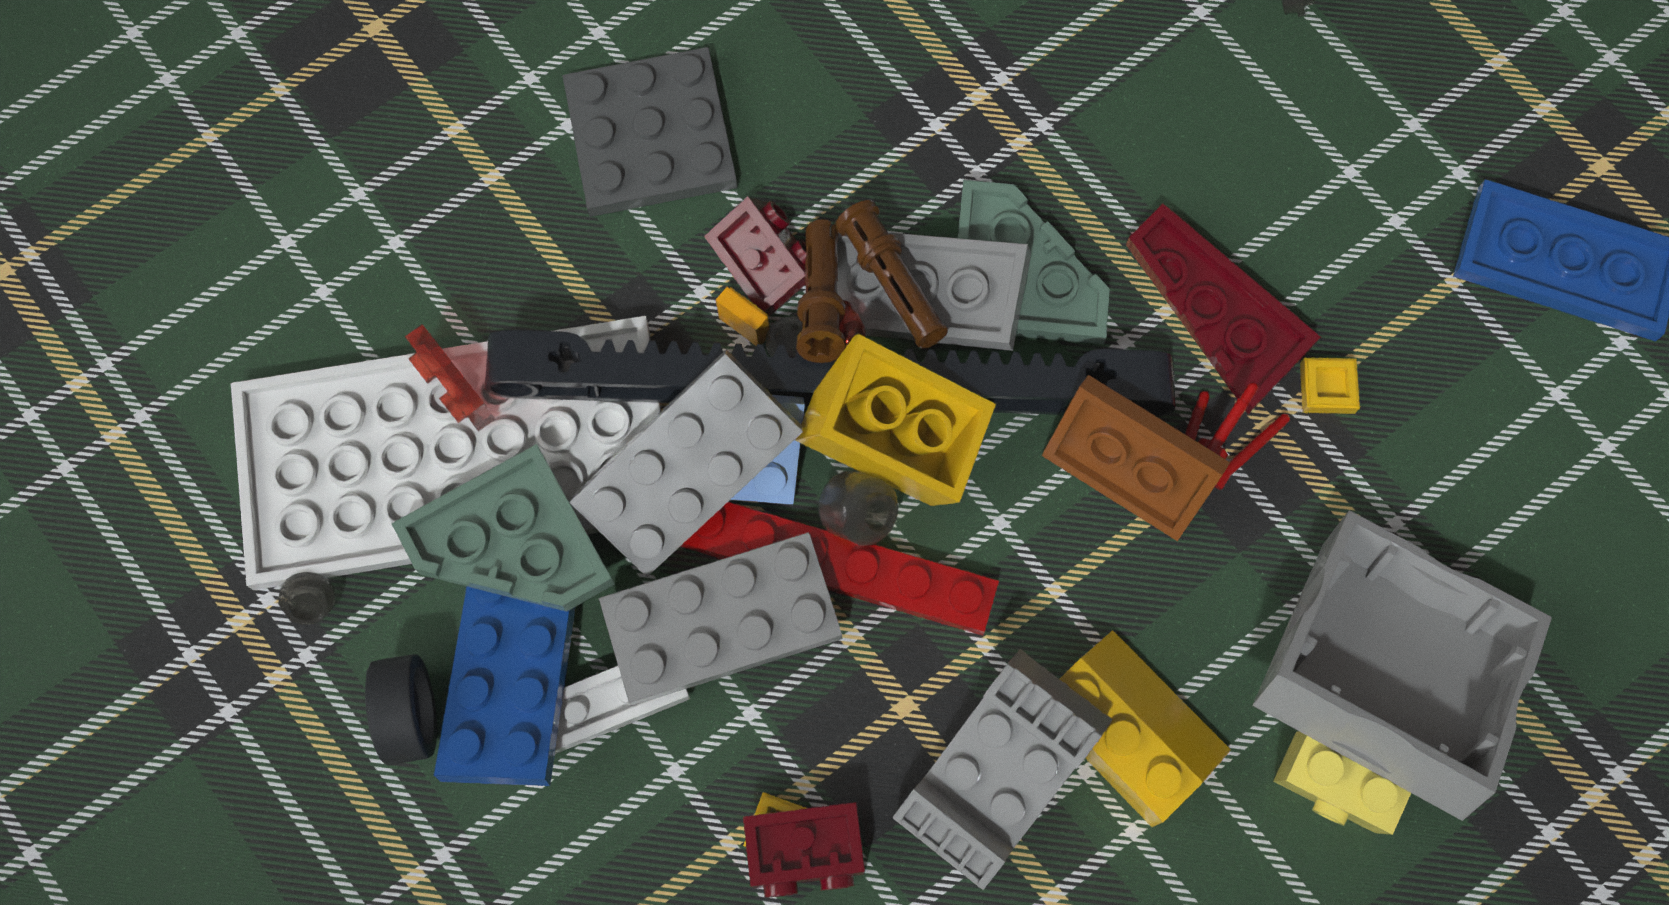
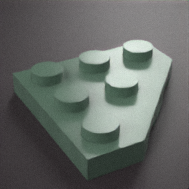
(1059, 292)
(507, 537)

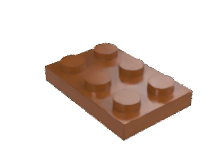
(1134, 458)

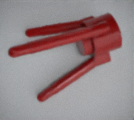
(1226, 428)

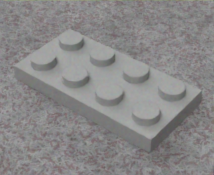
(967, 281)
(686, 463)
(720, 619)

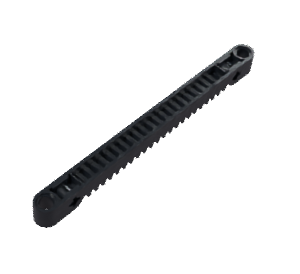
(529, 362)

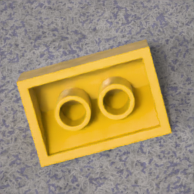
(897, 422)
(1155, 743)

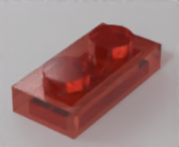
(460, 396)

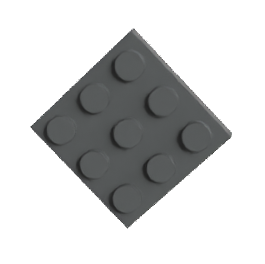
(649, 132)

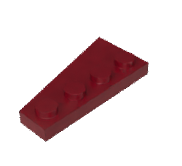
(1223, 309)

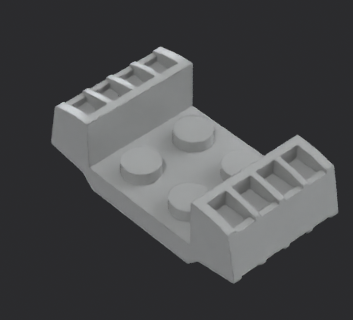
(1002, 768)

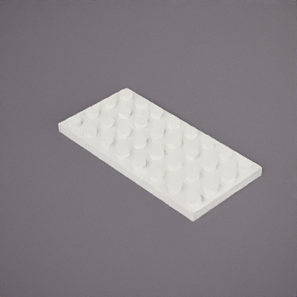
(366, 442)

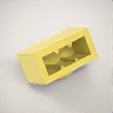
(1341, 786)

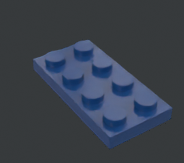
(1567, 260)
(504, 692)

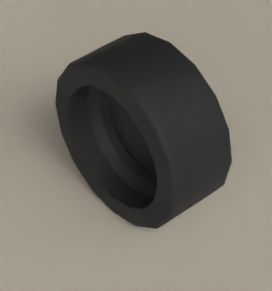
(401, 709)

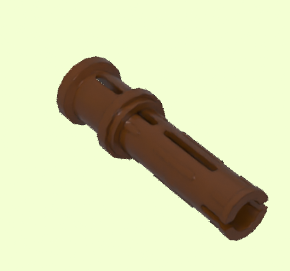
(880, 255)
(821, 306)

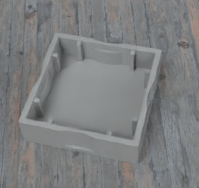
(1405, 666)

